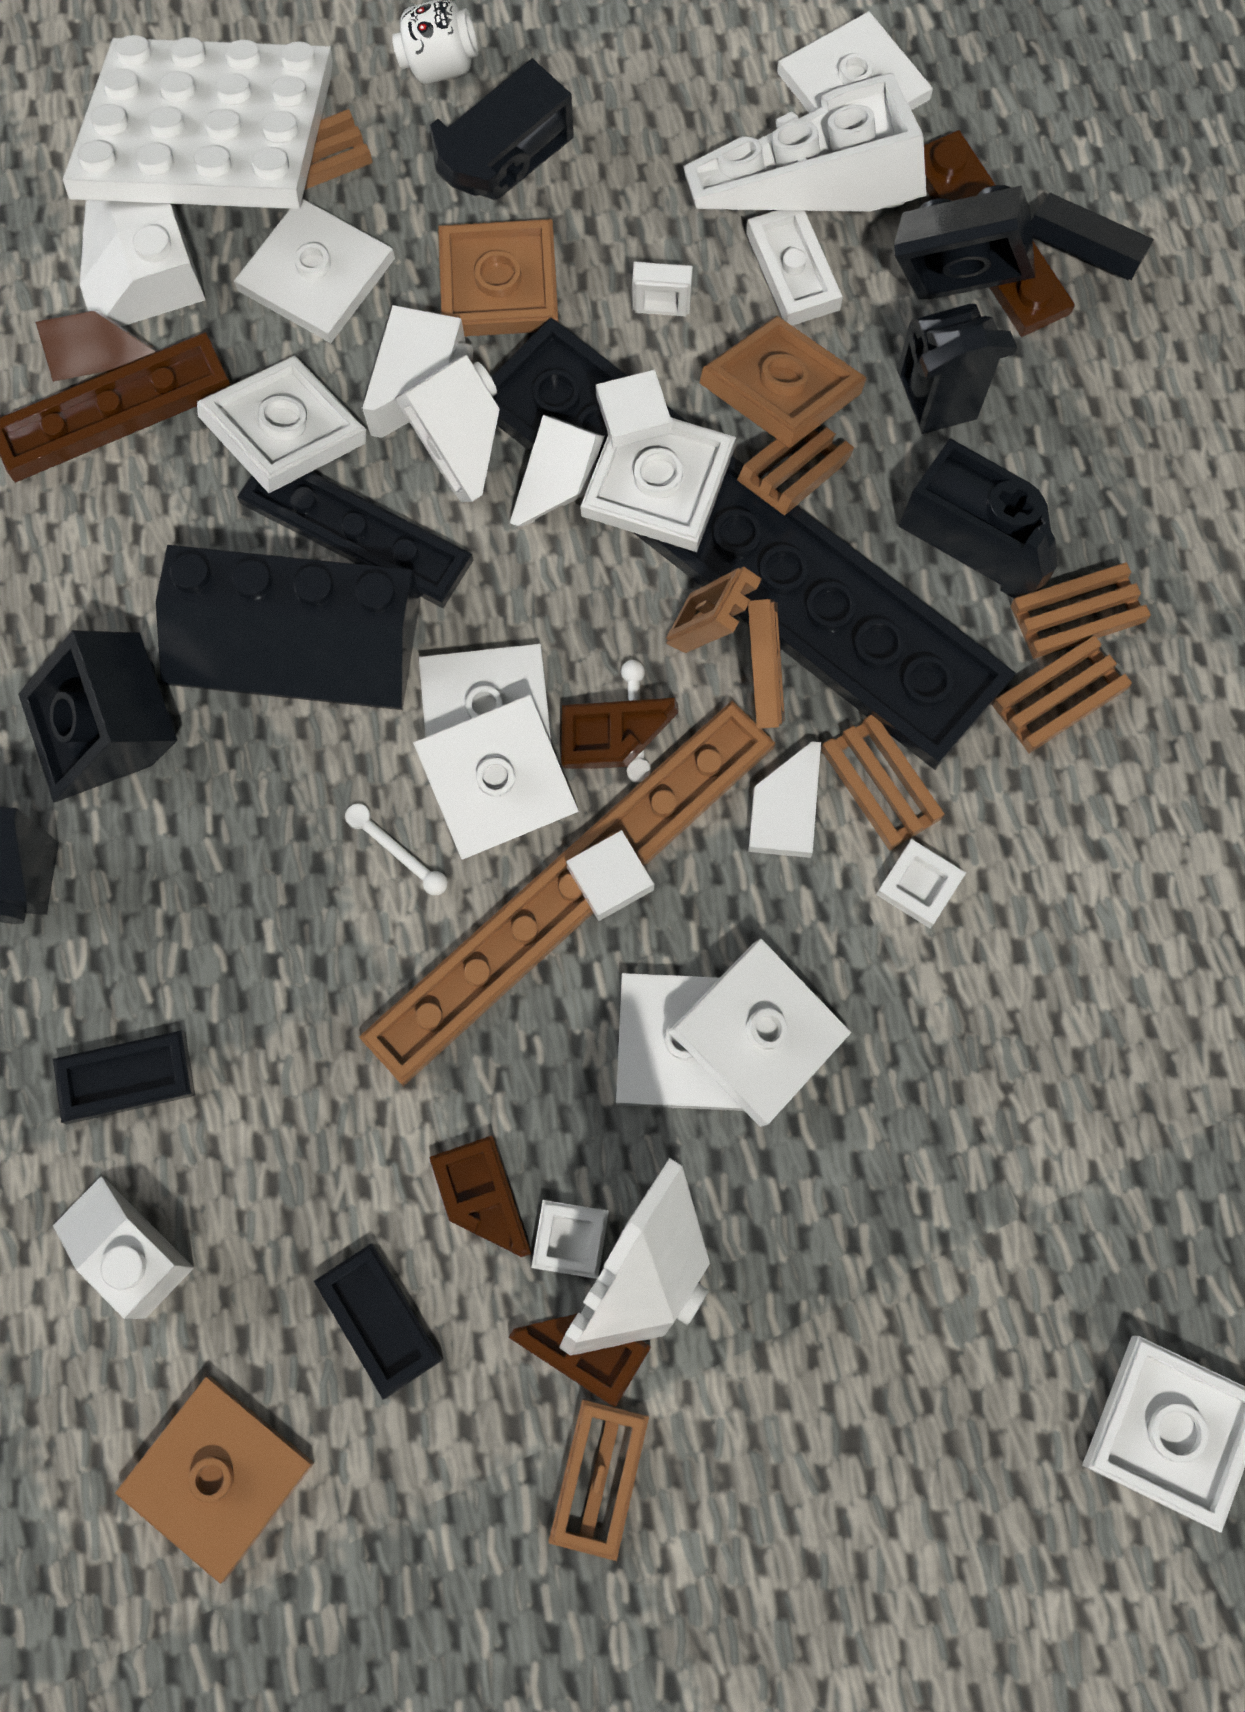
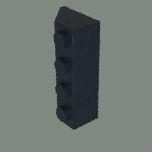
(286, 626)

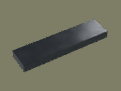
(361, 532)

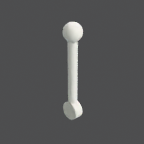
(633, 673)
(360, 818)

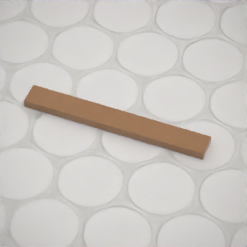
(552, 902)

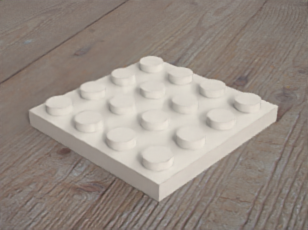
(201, 123)

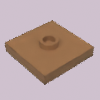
(498, 276)
(782, 381)
(214, 1479)

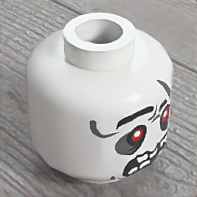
(435, 41)

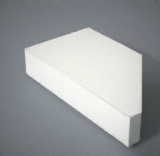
(556, 469)
(787, 806)

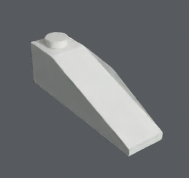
(842, 157)
(136, 261)
(648, 1274)

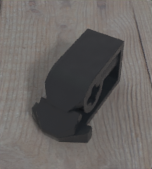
(505, 134)
(951, 364)
(984, 519)

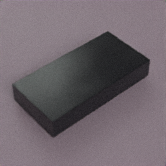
(1090, 236)
(123, 1077)
(378, 1321)

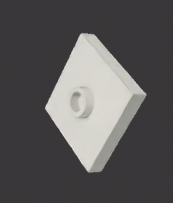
(850, 56)
(315, 270)
(281, 423)
(661, 484)
(479, 681)
(496, 777)
(760, 1032)
(651, 1062)
(1172, 1433)

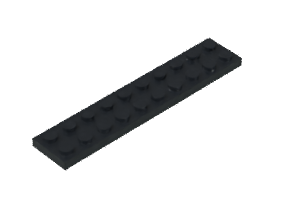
(833, 604)

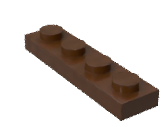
(956, 174)
(109, 407)

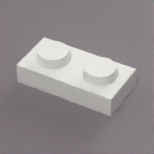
(794, 265)

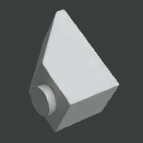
(411, 350)
(456, 423)
(120, 1251)

